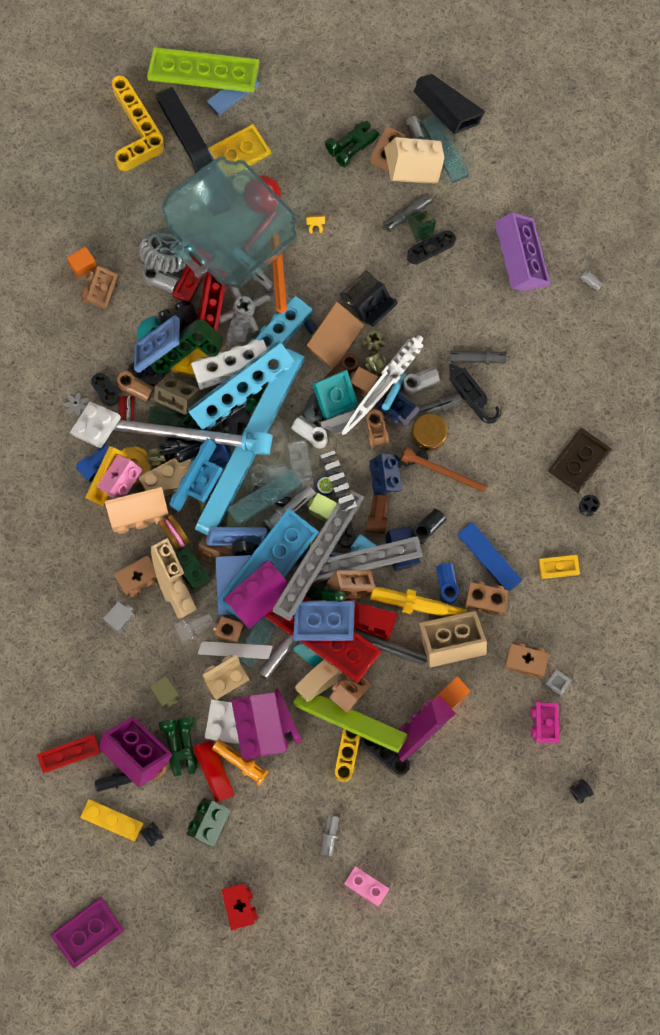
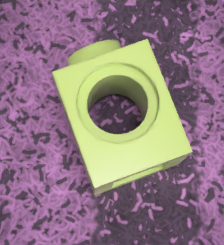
(321, 507)

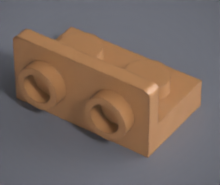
(99, 287)

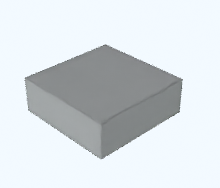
(558, 682)

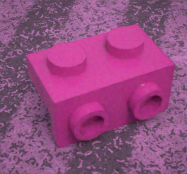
(545, 722)

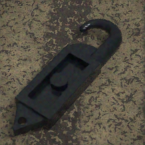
(471, 393)

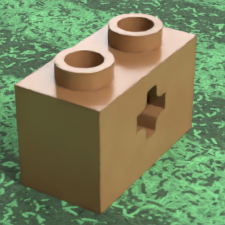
(126, 577)
(516, 663)

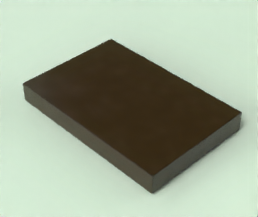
(579, 460)

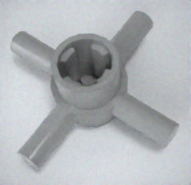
(239, 304)

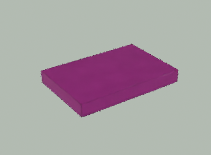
(87, 932)

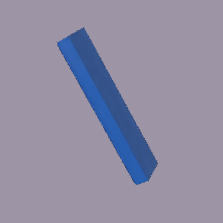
(489, 557)

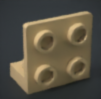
(225, 677)

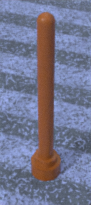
(410, 456)

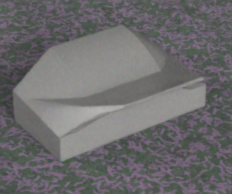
(337, 423)

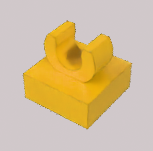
(315, 220)

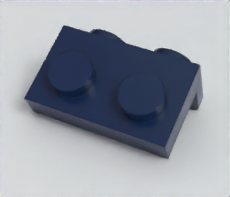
(400, 410)
(385, 474)

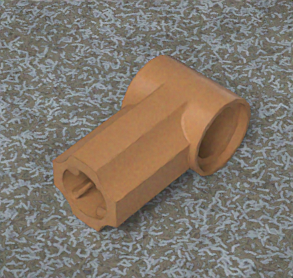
(136, 387)

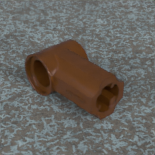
(341, 365)
(377, 519)

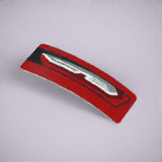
(126, 408)

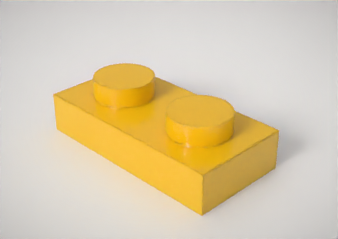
(559, 566)

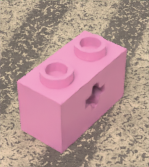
(119, 477)
(366, 886)

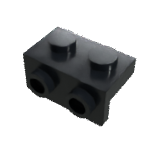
(375, 305)
(183, 311)

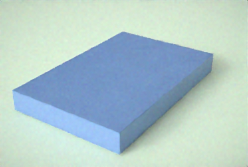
(156, 343)
(226, 570)
(324, 621)

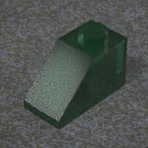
(421, 225)

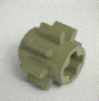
(377, 343)
(375, 363)
(155, 458)

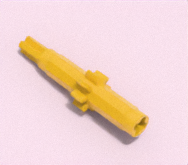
(411, 602)

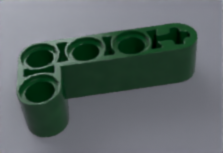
(196, 335)

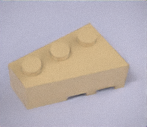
(166, 476)

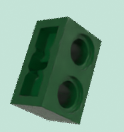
(193, 571)

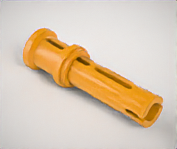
(248, 767)

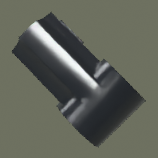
(429, 525)

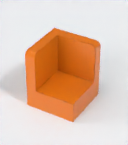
(81, 262)

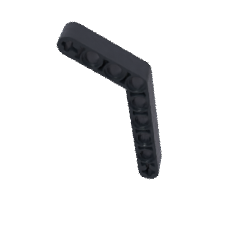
(184, 128)

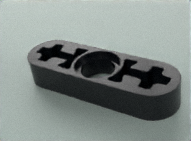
(433, 240)

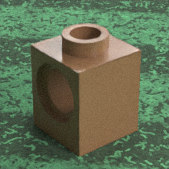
(363, 381)
(235, 636)

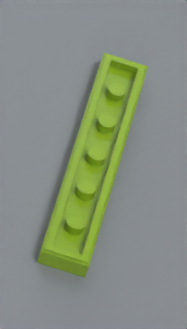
(353, 722)

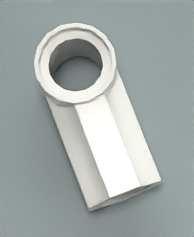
(310, 431)

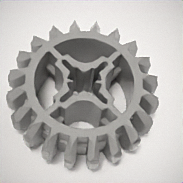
(157, 252)

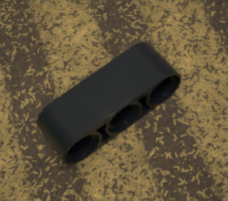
(388, 763)

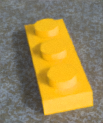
(94, 493)
(112, 820)

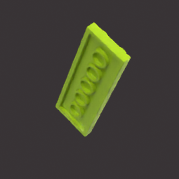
(203, 69)

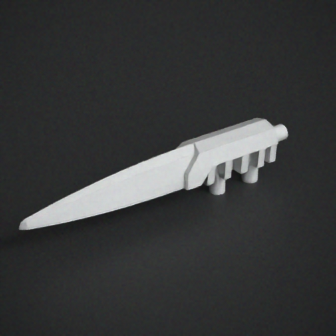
(390, 376)

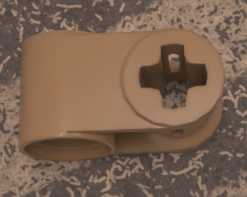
(377, 432)

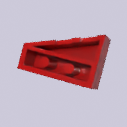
(373, 620)

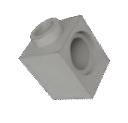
(119, 617)

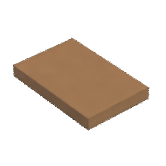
(334, 335)

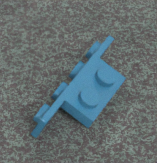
(199, 478)

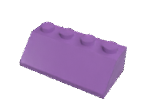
(522, 252)

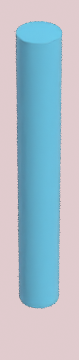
(393, 392)

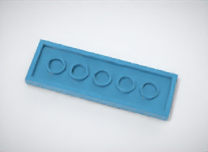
(281, 547)

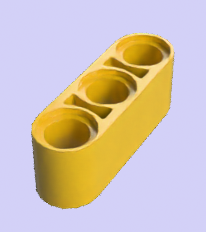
(342, 762)

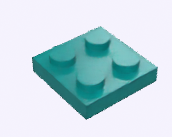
(335, 394)

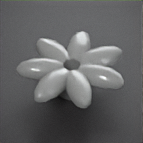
(76, 407)

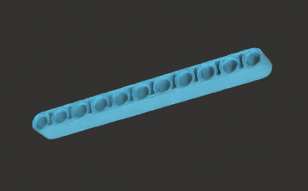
(241, 460)

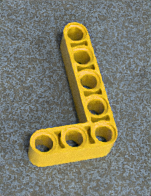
(140, 123)

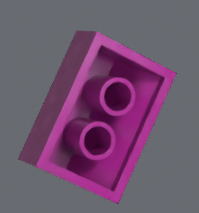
(257, 594)
(424, 725)
(258, 726)
(134, 751)

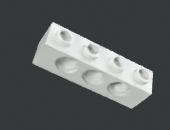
(207, 378)

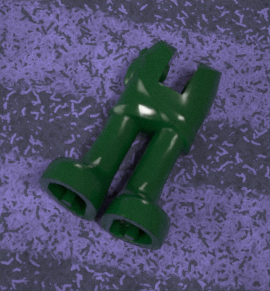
(356, 136)
(186, 752)

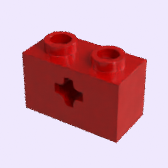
(236, 918)

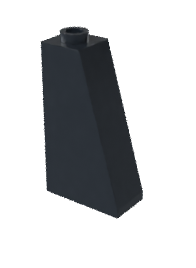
(448, 104)

